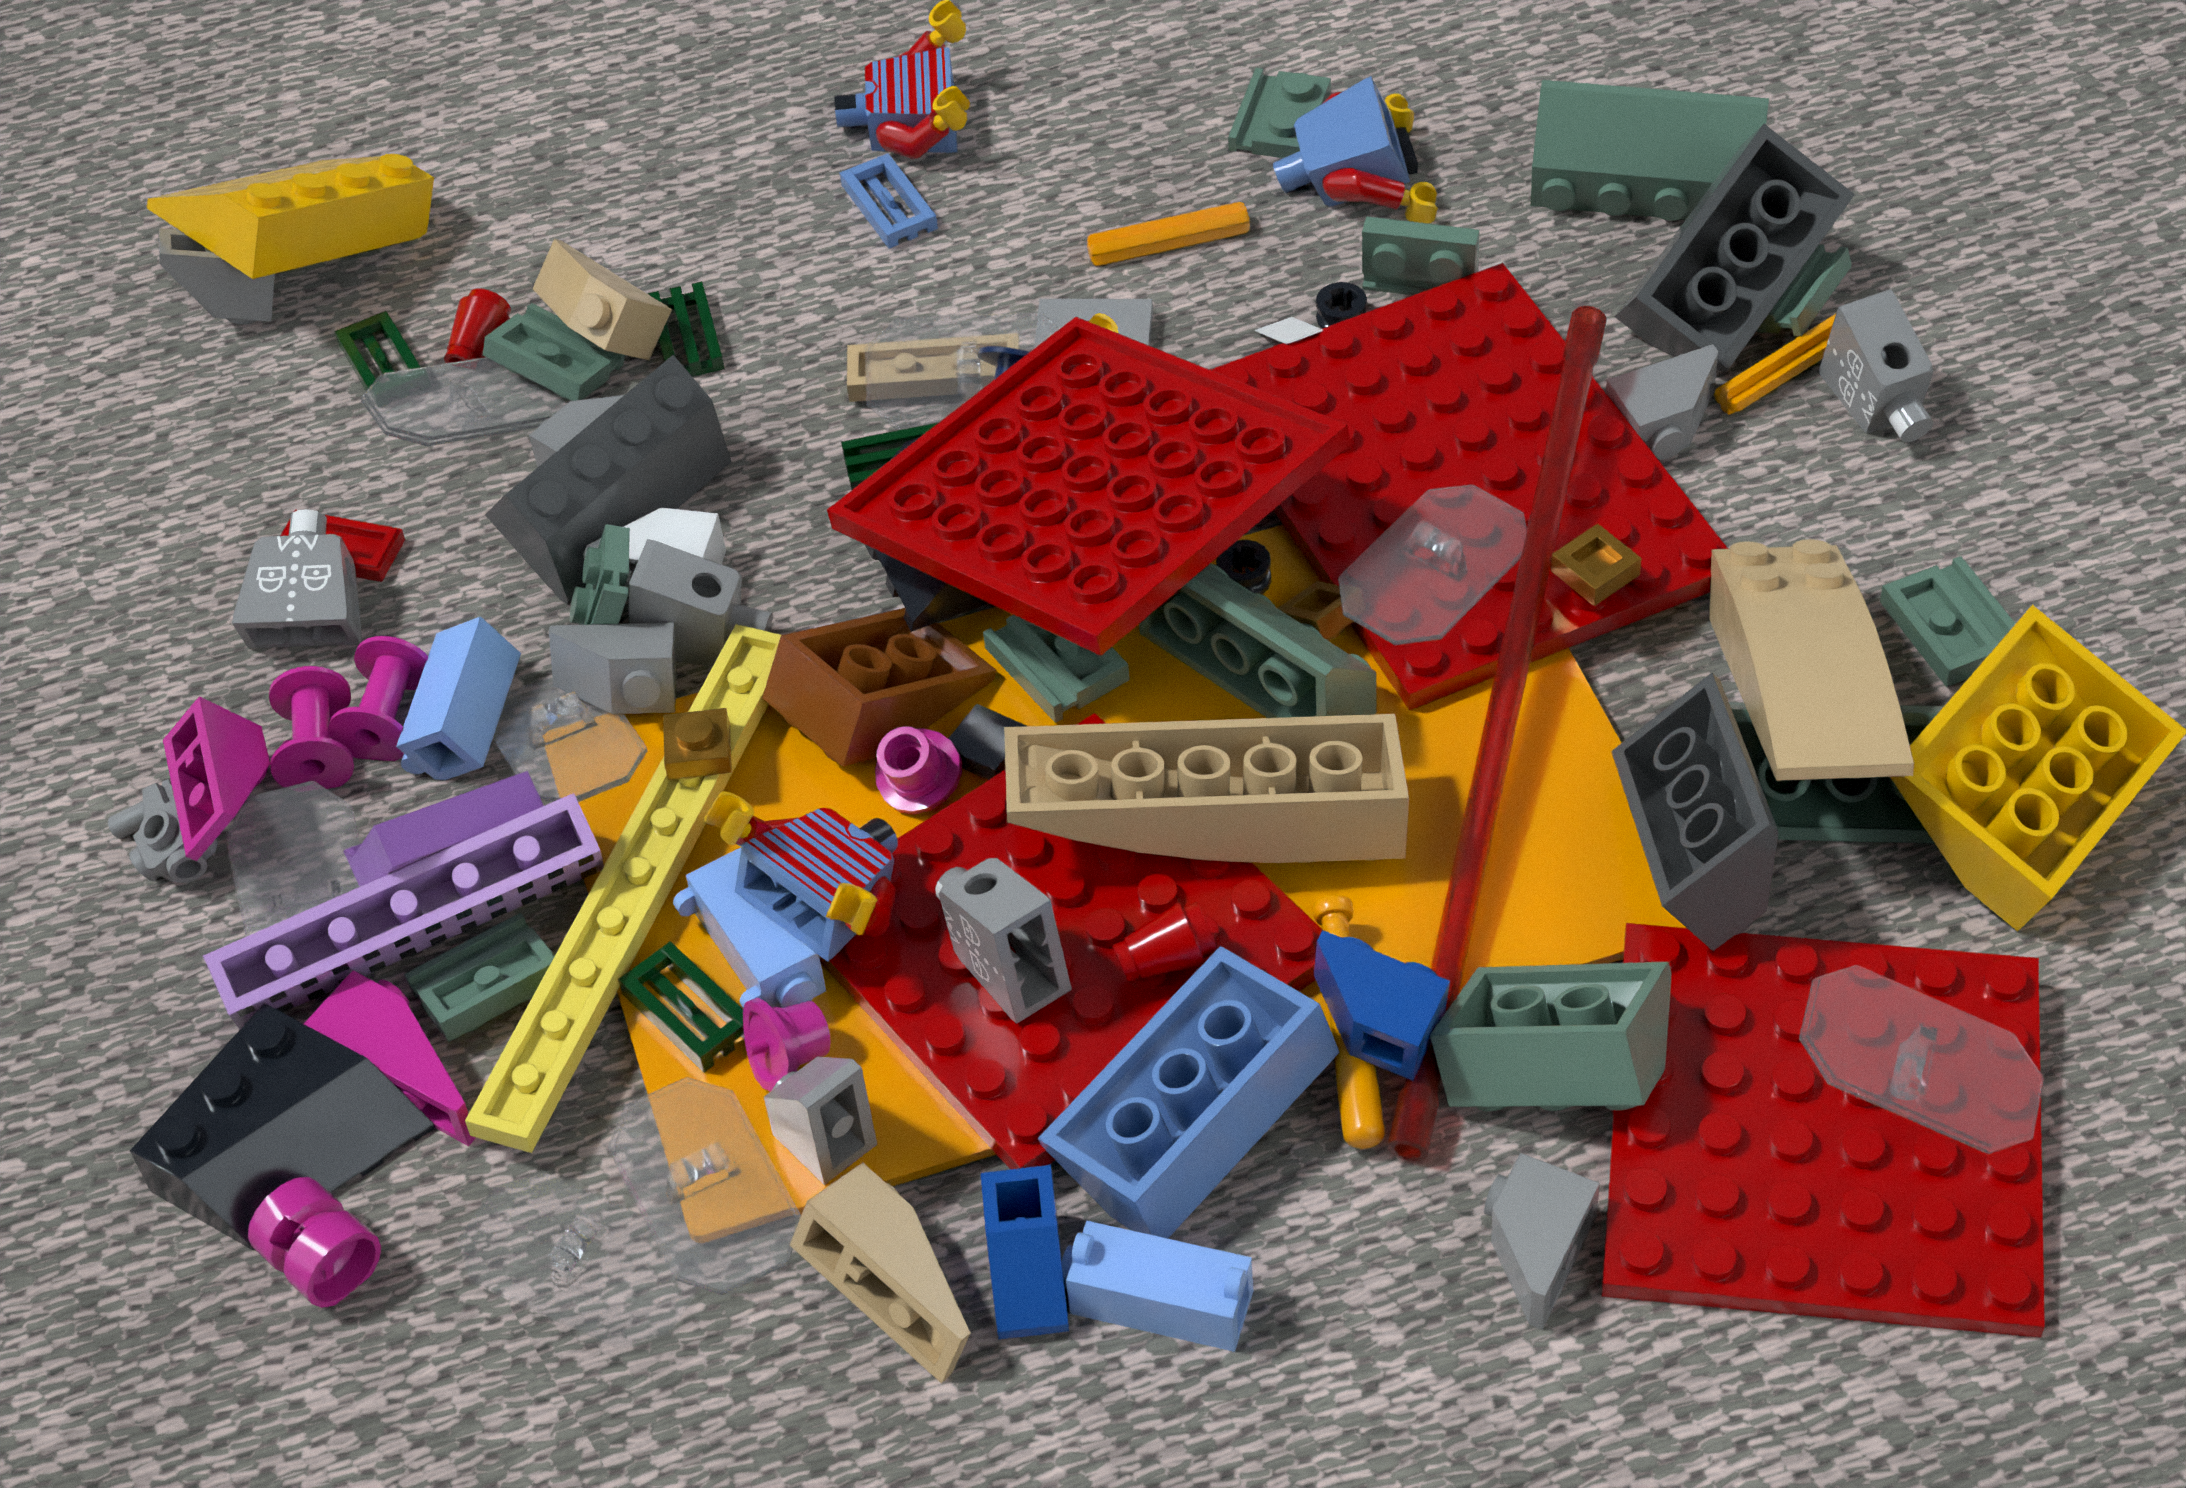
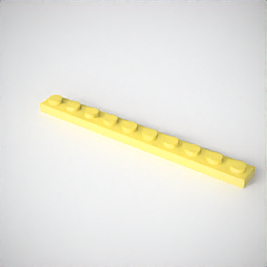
(617, 914)

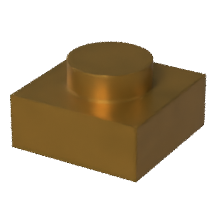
(1596, 564)
(1320, 608)
(697, 743)

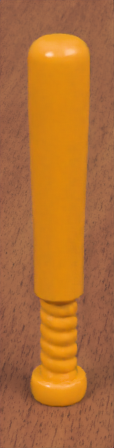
(1355, 1078)

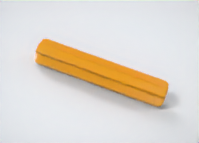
(1168, 233)
(1774, 369)

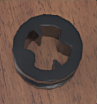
(1339, 294)
(1247, 554)

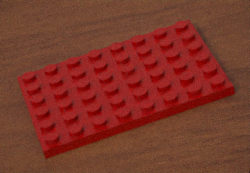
(1465, 395)

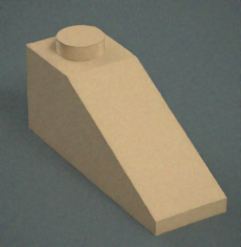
(600, 303)
(881, 1260)

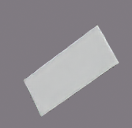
(1289, 330)

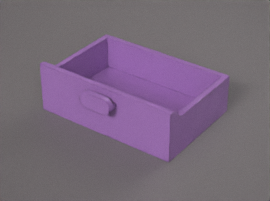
(440, 826)

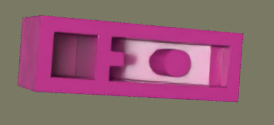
(212, 770)
(381, 1027)

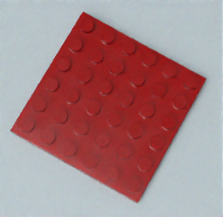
(1089, 482)
(1023, 1075)
(1798, 1198)

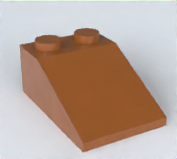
(867, 677)

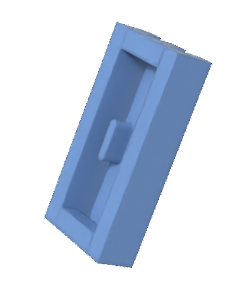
(903, 226)

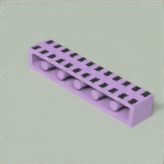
(406, 910)

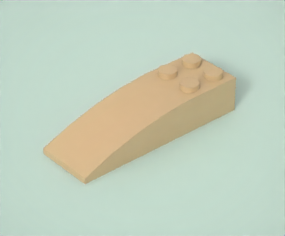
(1807, 661)
(1217, 787)

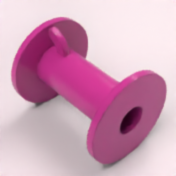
(391, 669)
(309, 700)

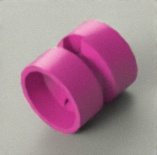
(314, 1241)

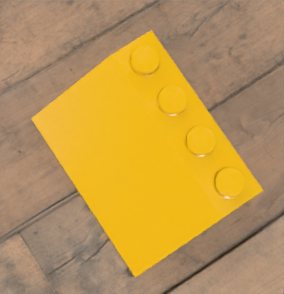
(304, 212)
(2033, 765)

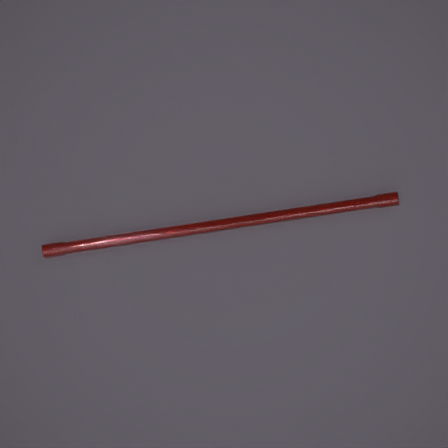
(1419, 1099)

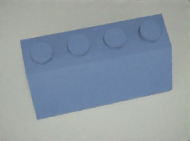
(1191, 1094)

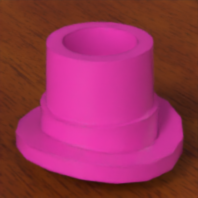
(917, 769)
(782, 1038)

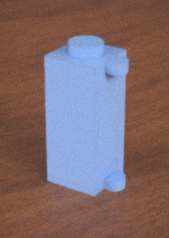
(458, 701)
(760, 951)
(1158, 1285)

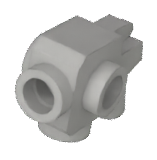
(158, 837)

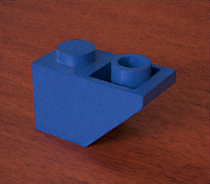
(1379, 1002)
(1024, 1252)

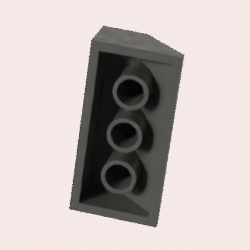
(1736, 251)
(631, 460)
(1701, 814)

